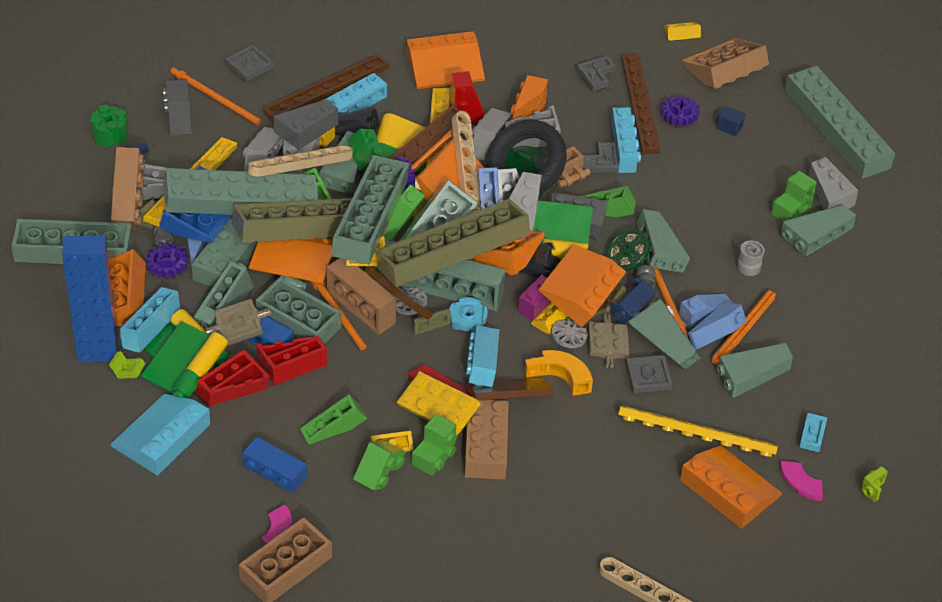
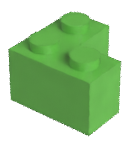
(796, 198)
(437, 445)
(377, 463)

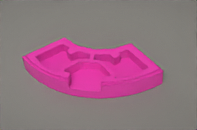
(800, 481)
(280, 521)

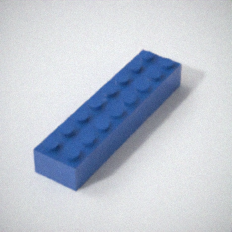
(90, 297)

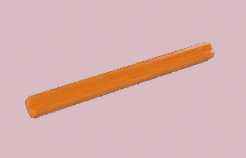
(751, 318)

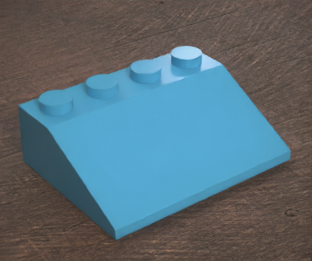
(163, 432)

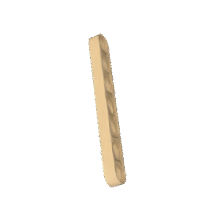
(462, 160)
(299, 161)
(638, 579)

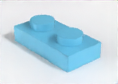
(813, 432)

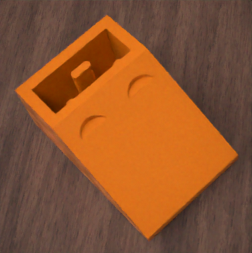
(531, 98)

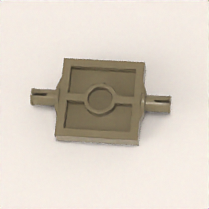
(238, 321)
(608, 340)

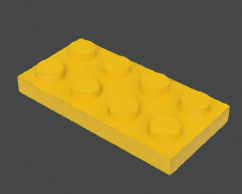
(430, 397)

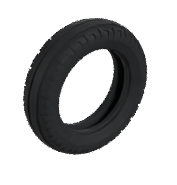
(531, 129)

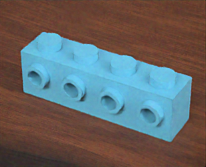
(360, 94)
(624, 136)
(149, 319)
(482, 356)

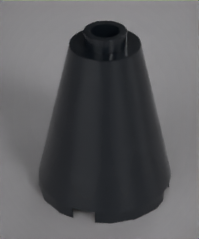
(355, 120)
(542, 261)

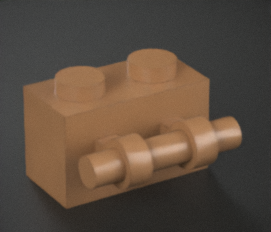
(573, 169)

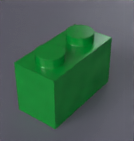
(364, 147)

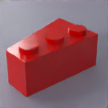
(465, 96)
(292, 359)
(232, 380)

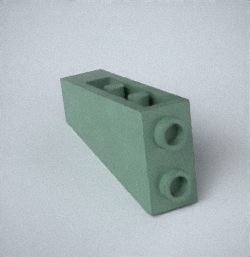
(341, 175)
(817, 229)
(665, 248)
(229, 290)
(664, 331)
(753, 367)

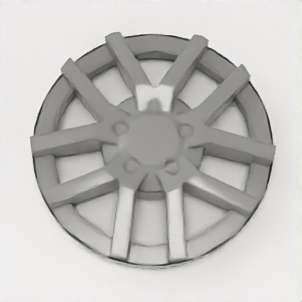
(418, 297)
(569, 333)

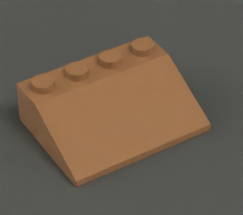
(727, 62)

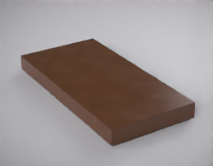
(399, 293)
(511, 389)

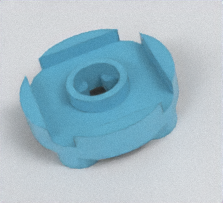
(468, 323)

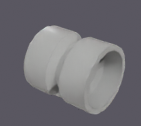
(750, 258)

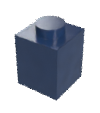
(730, 121)

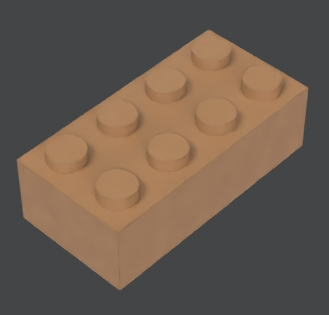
(127, 186)
(361, 295)
(487, 441)
(285, 561)

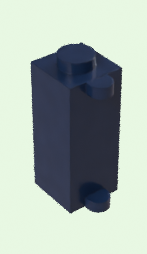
(632, 302)

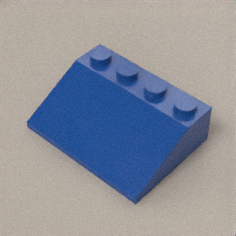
(194, 225)

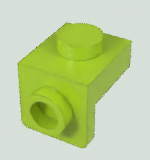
(126, 367)
(872, 483)

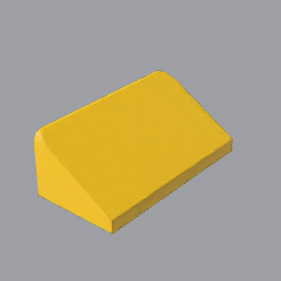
(682, 31)
(548, 318)
(400, 439)

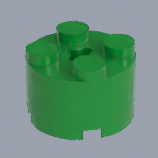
(109, 126)

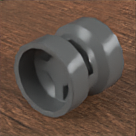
(162, 236)
(647, 273)

